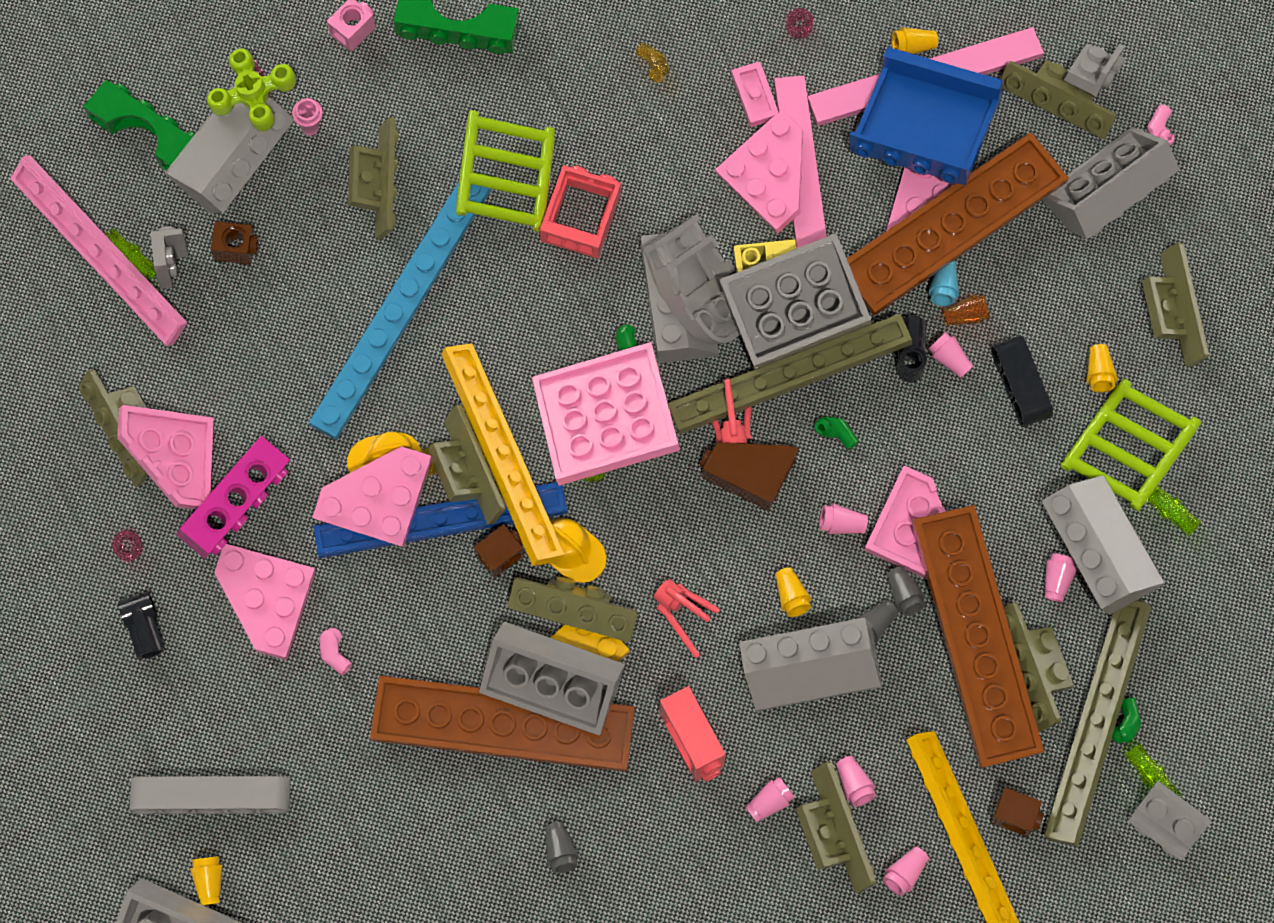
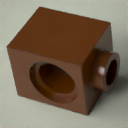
(224, 234)
(499, 550)
(1017, 812)

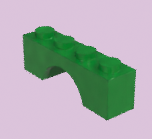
(491, 30)
(117, 110)

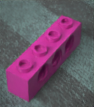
(261, 457)

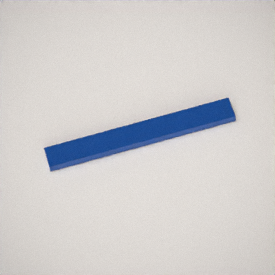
(432, 522)

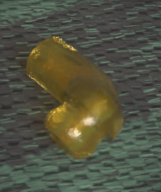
(657, 61)

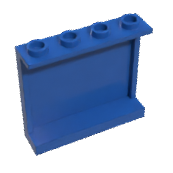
(927, 116)

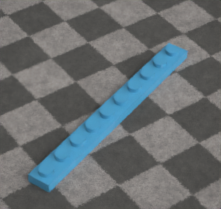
(394, 316)

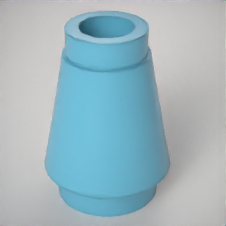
(944, 286)

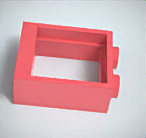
(572, 238)
(692, 735)

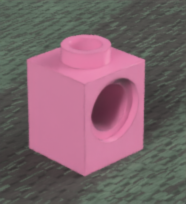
(351, 35)

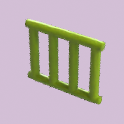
(469, 178)
(1153, 474)

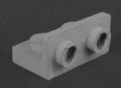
(1095, 68)
(166, 246)
(1169, 821)

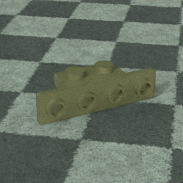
(1058, 97)
(372, 178)
(1175, 306)
(106, 413)
(464, 467)
(573, 606)
(1041, 666)
(832, 830)

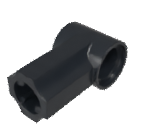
(917, 351)
(139, 617)

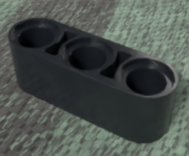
(1021, 381)

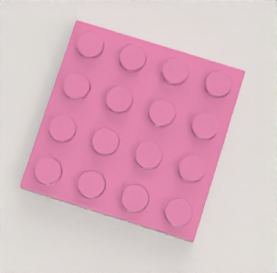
(605, 414)

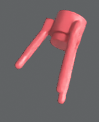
(733, 430)
(674, 597)

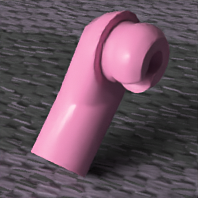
(1157, 124)
(330, 651)

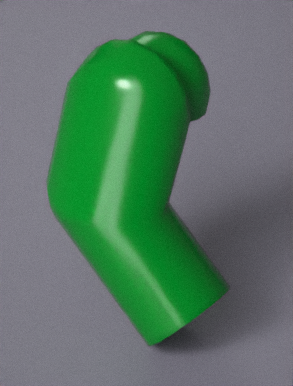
(625, 337)
(836, 428)
(1131, 723)

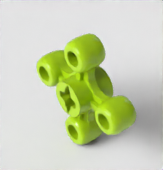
(251, 89)

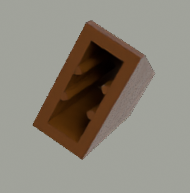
(749, 470)

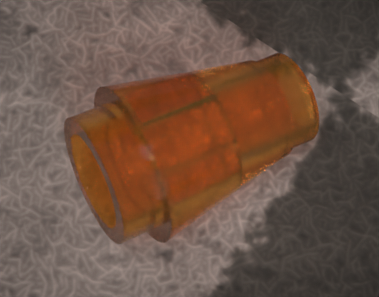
(967, 311)

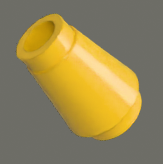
(914, 40)
(1101, 371)
(792, 594)
(207, 879)

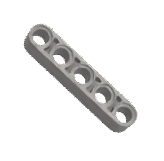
(210, 795)

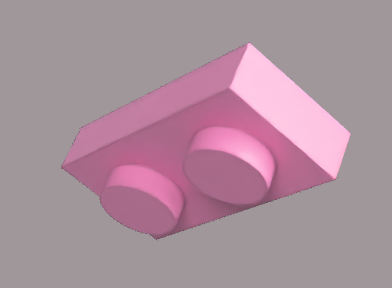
(754, 93)

